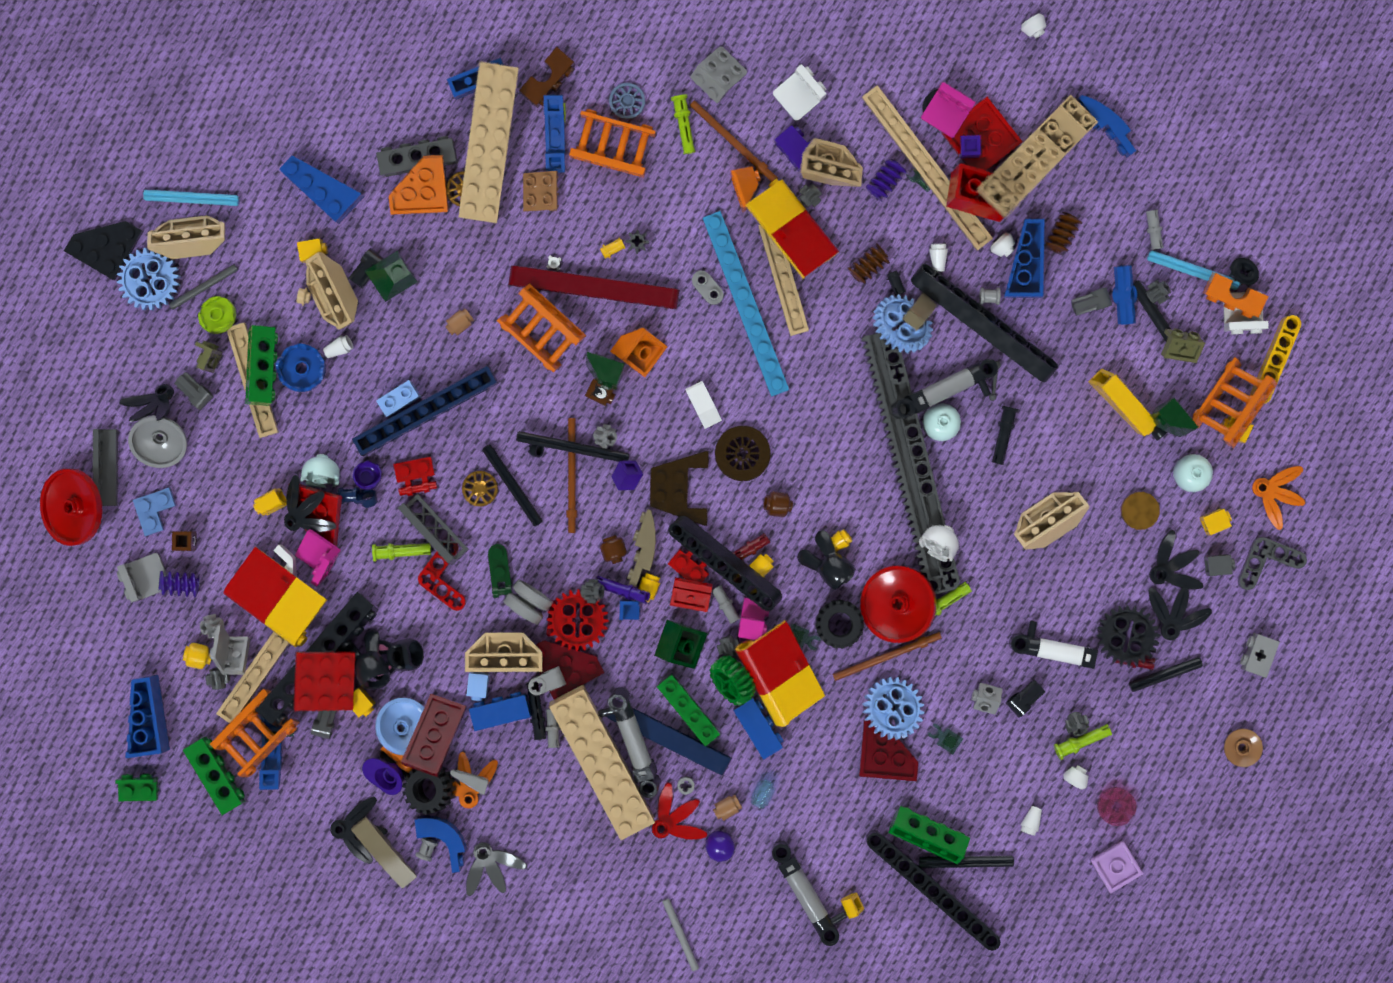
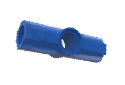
(1124, 294)

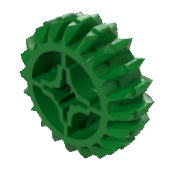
(732, 680)

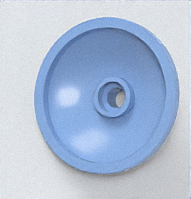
(396, 713)

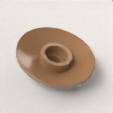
(1251, 752)

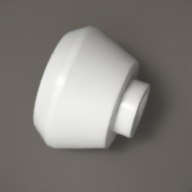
(1034, 26)
(1003, 245)
(1077, 777)

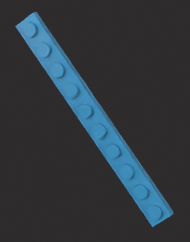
(745, 303)

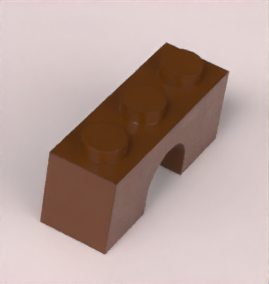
(561, 66)

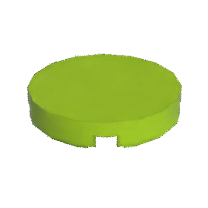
(217, 315)

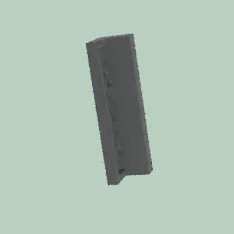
(106, 465)
(432, 537)

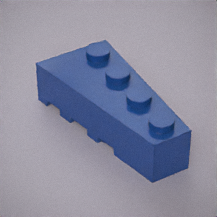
(328, 193)
(1028, 266)
(146, 719)

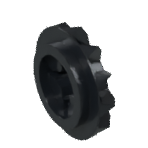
(1246, 266)

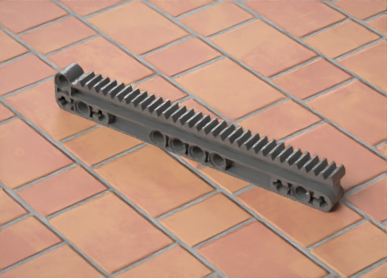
(923, 508)

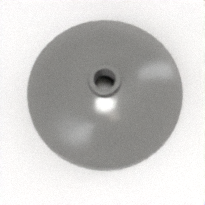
(156, 450)

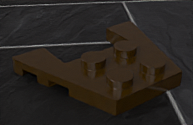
(670, 487)

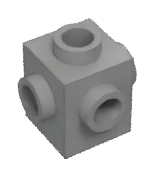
(987, 698)

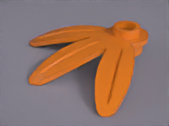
(1273, 491)
(463, 790)

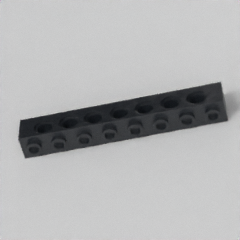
(332, 633)

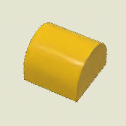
(852, 905)

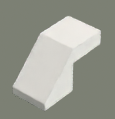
(703, 404)
(288, 557)

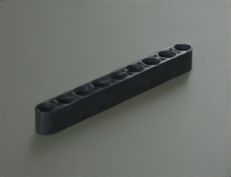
(984, 323)
(937, 898)

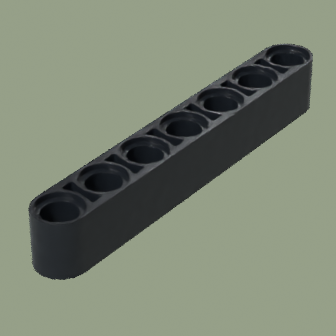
(716, 555)

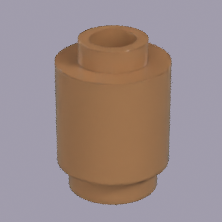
(459, 322)
(727, 807)

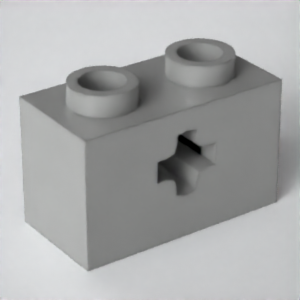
(1264, 646)

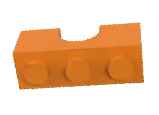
(1219, 289)

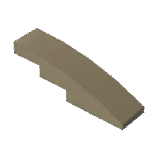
(383, 852)

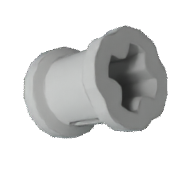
(989, 296)
(426, 849)

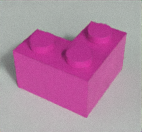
(752, 620)

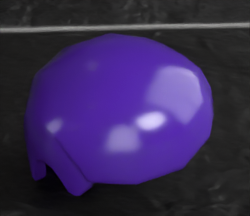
(367, 475)
(720, 846)

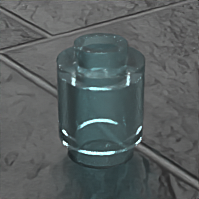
(762, 793)

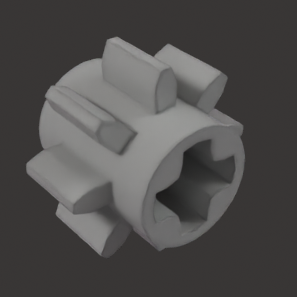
(605, 436)
(210, 624)

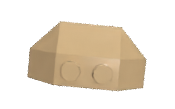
(830, 164)
(187, 237)
(331, 290)
(1050, 519)
(503, 654)

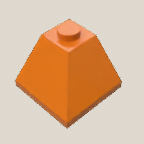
(745, 184)
(639, 350)

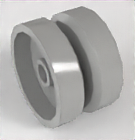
(526, 604)

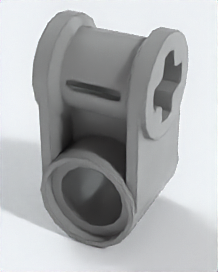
(550, 680)

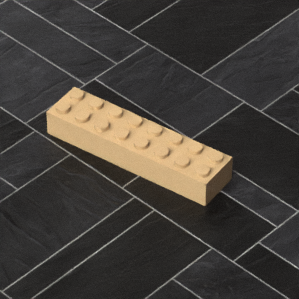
(488, 142)
(601, 762)

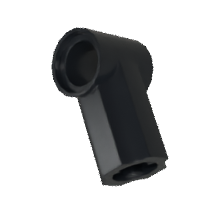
(369, 259)
(1021, 701)

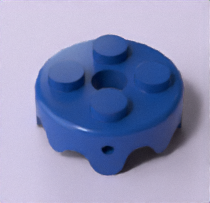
(287, 368)

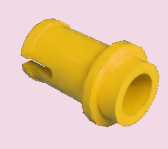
(612, 248)

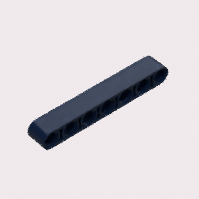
(680, 743)

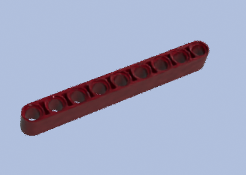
(594, 287)

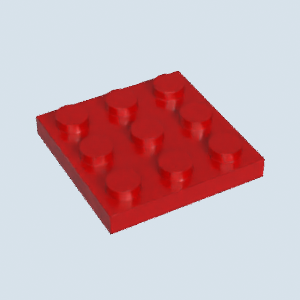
(995, 134)
(324, 681)

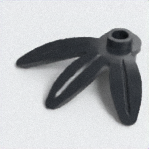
(152, 401)
(296, 515)
(1167, 568)
(1178, 609)
(347, 835)

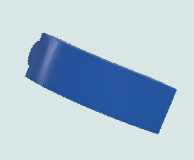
(447, 832)

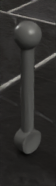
(992, 397)

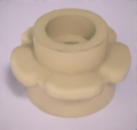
(303, 296)

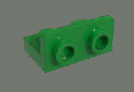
(137, 788)

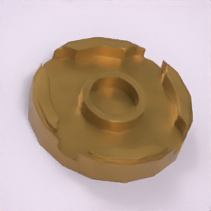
(1140, 510)

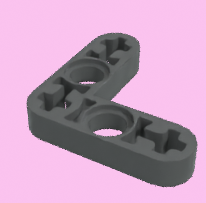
(1268, 552)

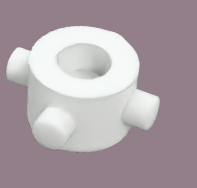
(554, 263)

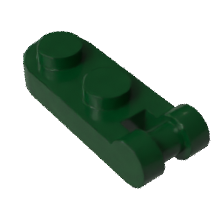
(499, 570)

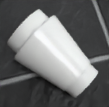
(938, 256)
(338, 347)
(1031, 821)

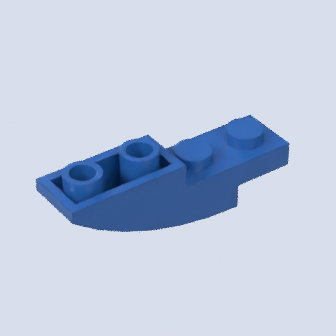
(1114, 125)

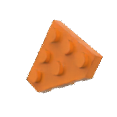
(421, 189)

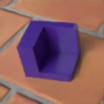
(970, 146)
(627, 475)

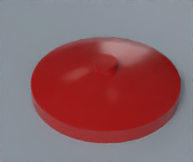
(71, 507)
(898, 604)

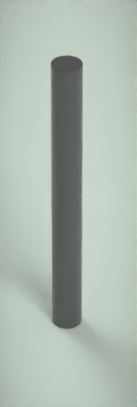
(202, 287)

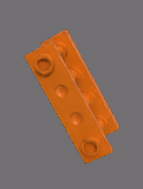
(617, 162)
(558, 322)
(1243, 418)
(237, 728)

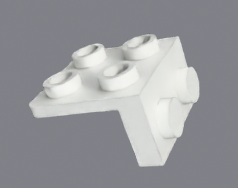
(800, 93)
(1238, 323)

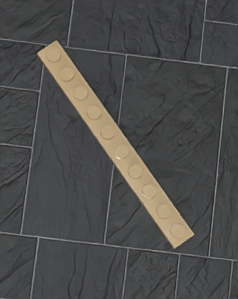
(924, 164)

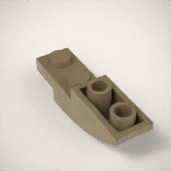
(647, 541)

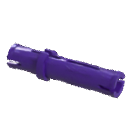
(628, 592)

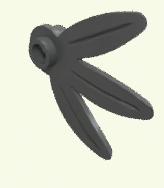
(488, 861)

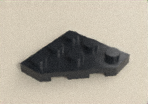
(105, 247)

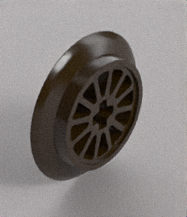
(761, 443)

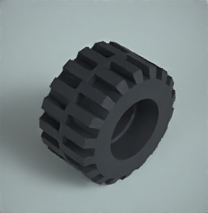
(851, 636)
(416, 796)

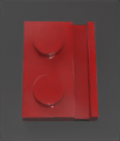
(691, 594)

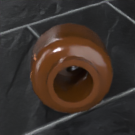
(777, 504)
(613, 549)

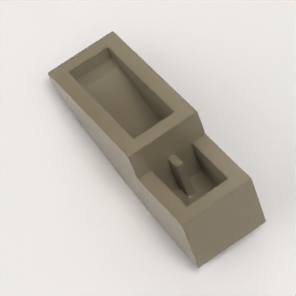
(920, 311)

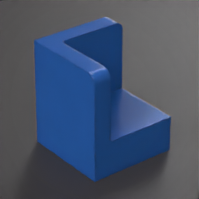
(629, 610)

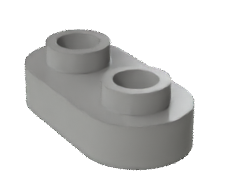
(707, 287)

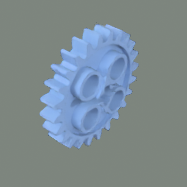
(132, 286)
(890, 315)
(880, 718)

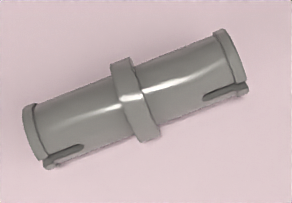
(1154, 229)
(725, 604)
(552, 730)

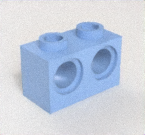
(398, 398)

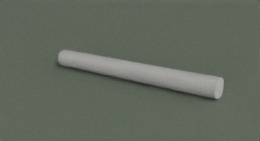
(680, 934)

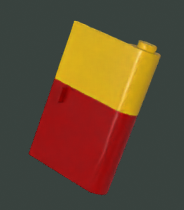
(792, 228)
(275, 597)
(780, 674)

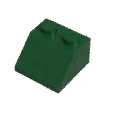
(680, 644)

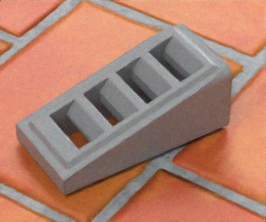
(475, 782)

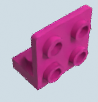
(947, 110)
(317, 554)

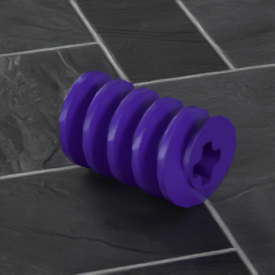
(885, 179)
(178, 584)

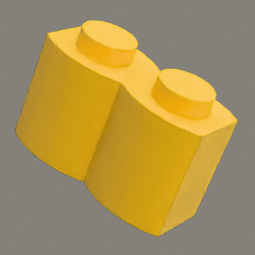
(270, 502)

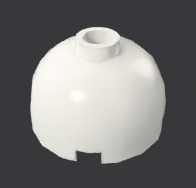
(941, 542)

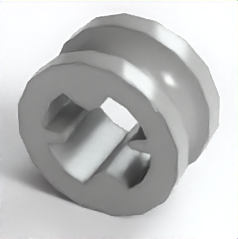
(690, 789)

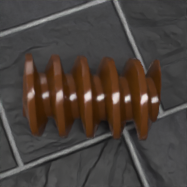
(1062, 233)
(869, 264)

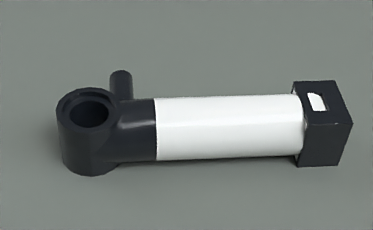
(1053, 650)

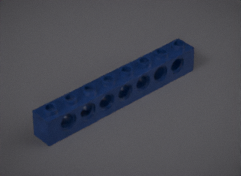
(425, 411)

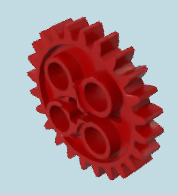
(559, 620)

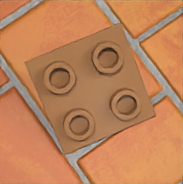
(540, 191)

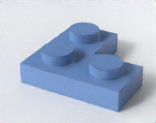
(149, 508)

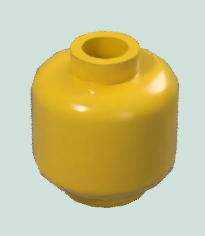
(196, 656)

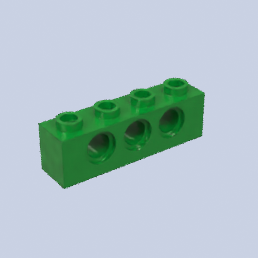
(253, 394)
(688, 709)
(214, 786)
(918, 836)

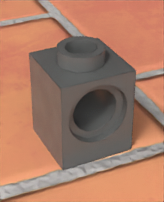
(1219, 565)

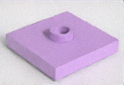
(1116, 866)

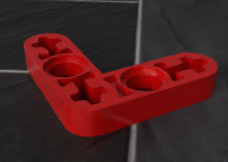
(435, 574)

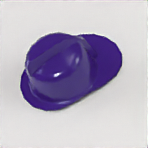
(383, 775)

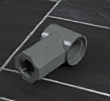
(1094, 301)
(196, 393)
(323, 724)

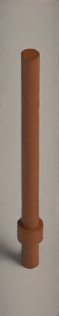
(762, 167)
(571, 513)
(920, 642)

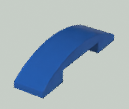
(554, 133)
(271, 766)

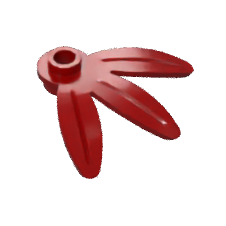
(679, 814)

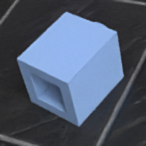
(478, 685)

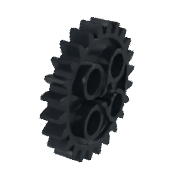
(1144, 640)

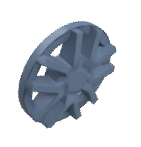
(627, 100)

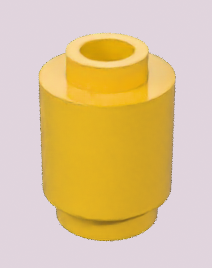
(762, 565)
(650, 584)

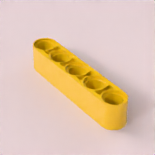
(1282, 352)

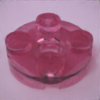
(1124, 813)

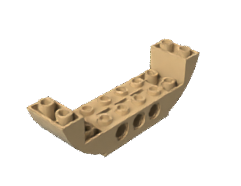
(1037, 156)

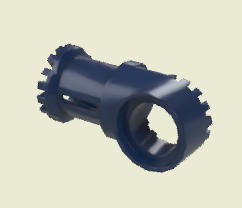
(358, 496)

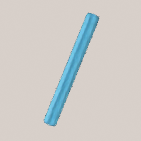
(190, 197)
(1186, 267)

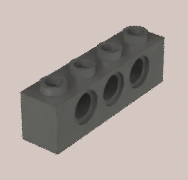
(387, 155)

